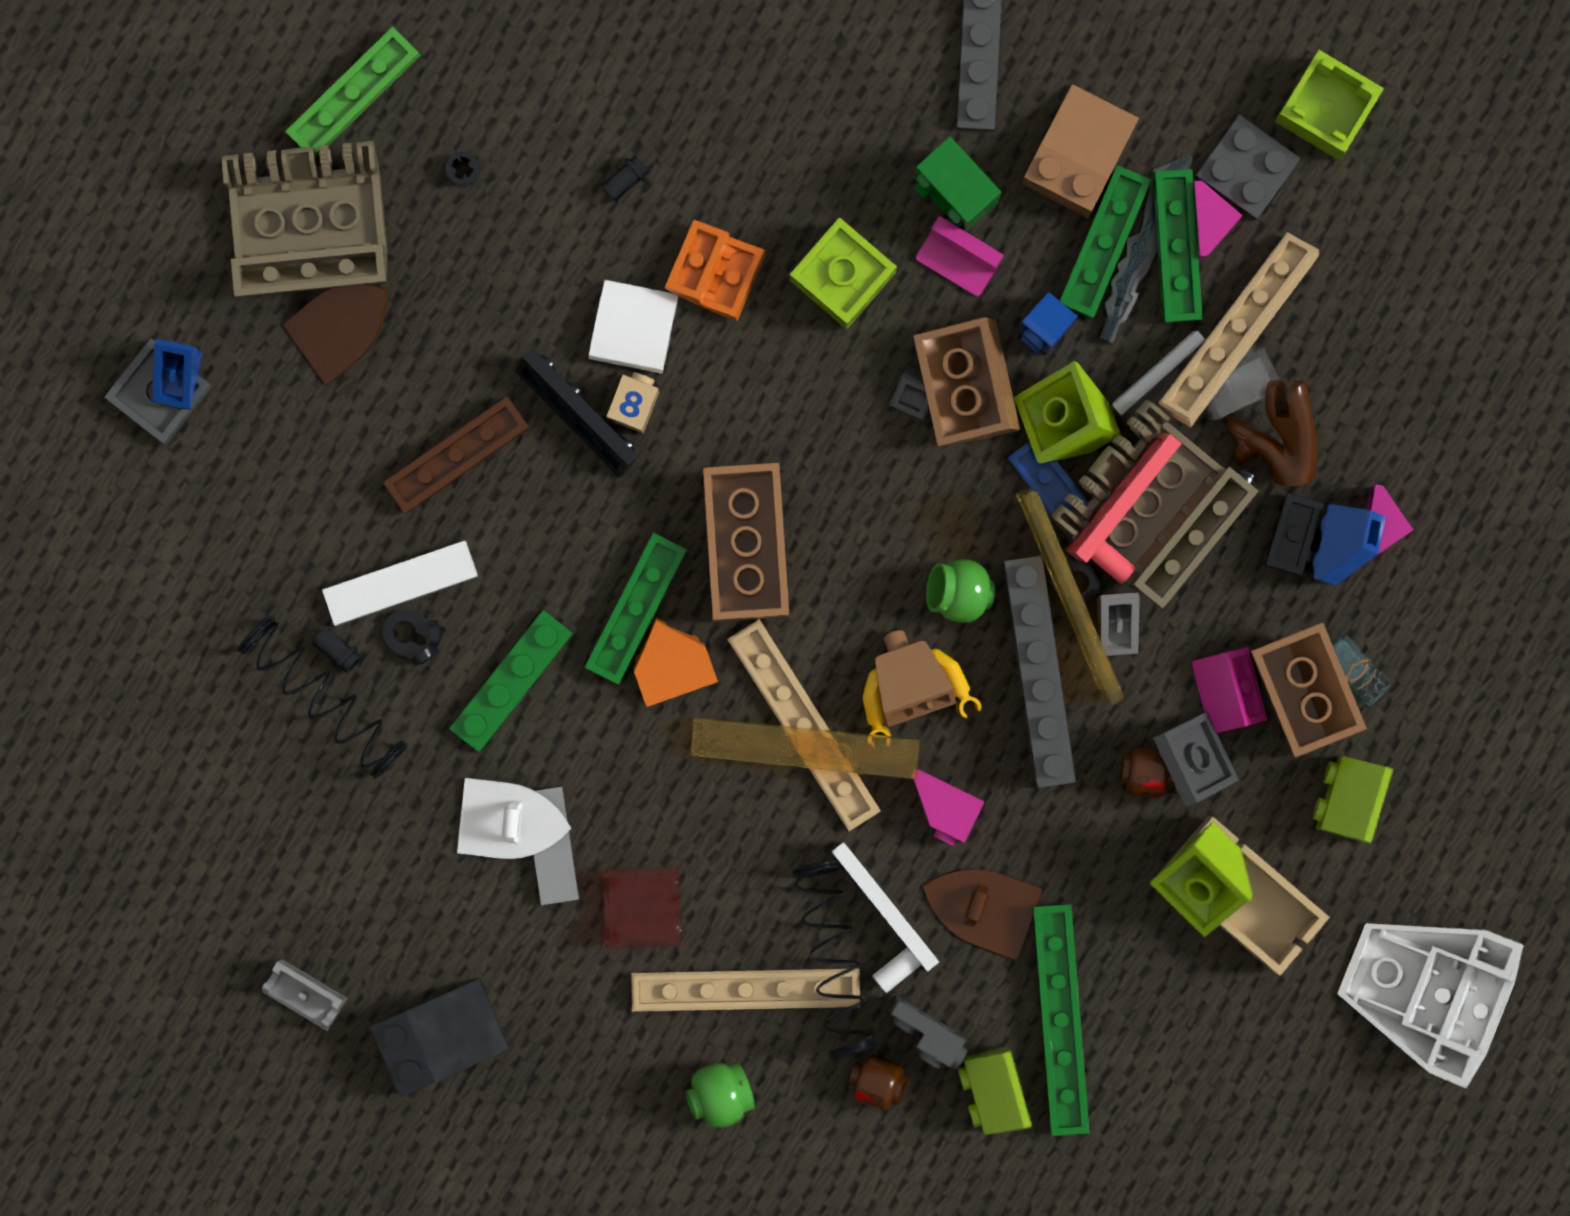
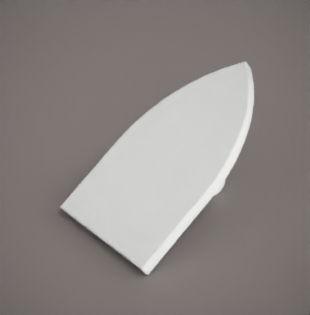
(507, 820)

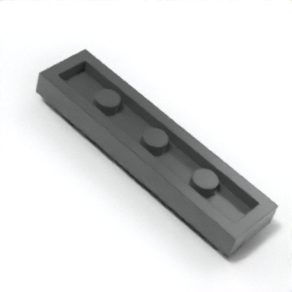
(979, 65)

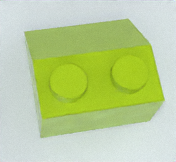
(1352, 798)
(995, 1091)

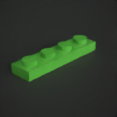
(354, 91)

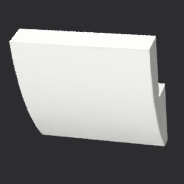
(633, 326)

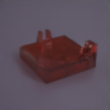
(641, 907)

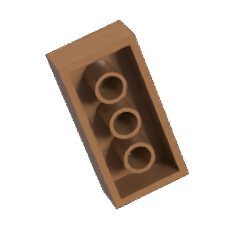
(746, 542)

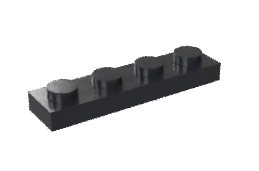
(568, 404)

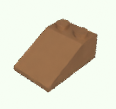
(1079, 151)

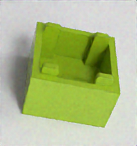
(1329, 105)
(843, 273)

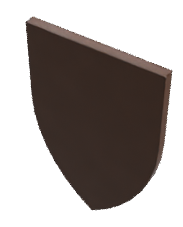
(338, 327)
(984, 908)

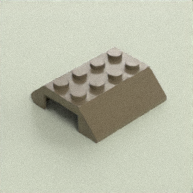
(306, 221)
(1173, 518)

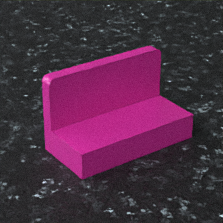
(959, 257)
(1229, 690)

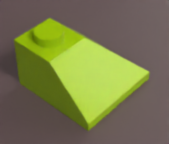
(1066, 415)
(1206, 880)

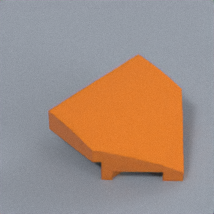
(671, 664)

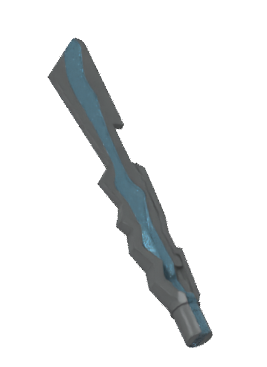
(1139, 256)

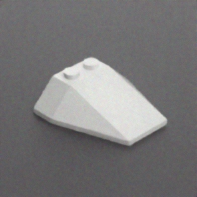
(1433, 991)

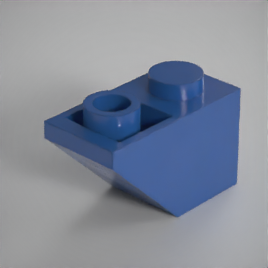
(1045, 325)
(1347, 542)

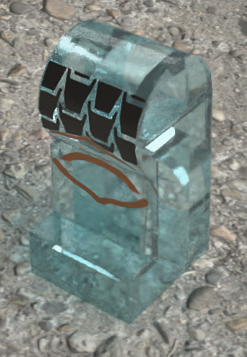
(1363, 678)

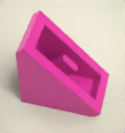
(1213, 218)
(1395, 523)

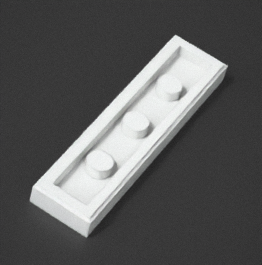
(400, 583)

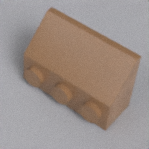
(966, 382)
(1308, 690)

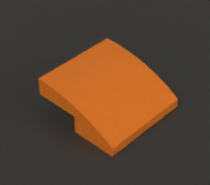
(715, 270)

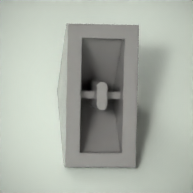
(1118, 623)

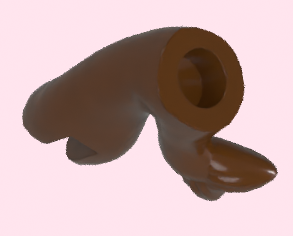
(1293, 420)

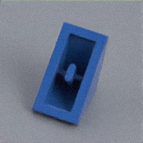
(175, 373)

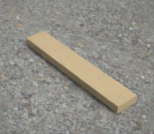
(1238, 329)
(795, 709)
(742, 989)

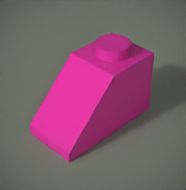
(947, 808)

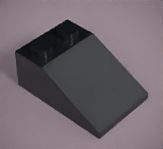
(439, 1037)

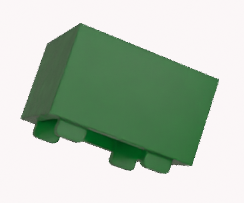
(956, 185)

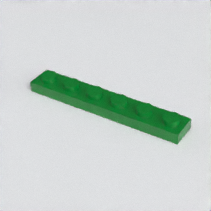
(1060, 1020)

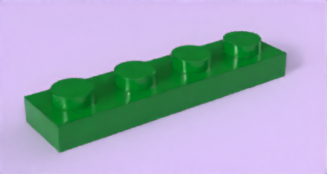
(1105, 242)
(1177, 246)
(636, 608)
(511, 681)

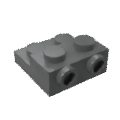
(936, 1041)

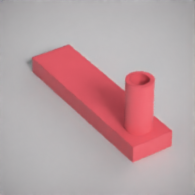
(1091, 540)

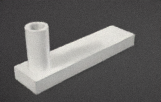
(916, 952)

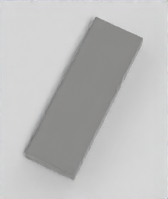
(1157, 374)
(556, 864)

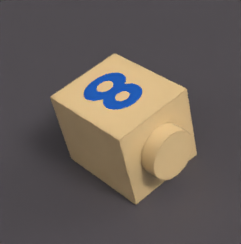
(633, 402)

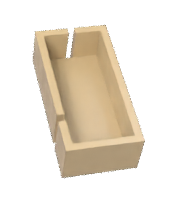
(1272, 915)

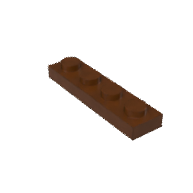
(456, 455)

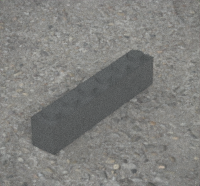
(1038, 671)

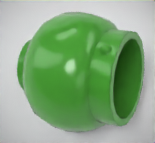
(959, 590)
(720, 1094)

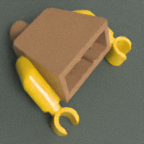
(912, 683)

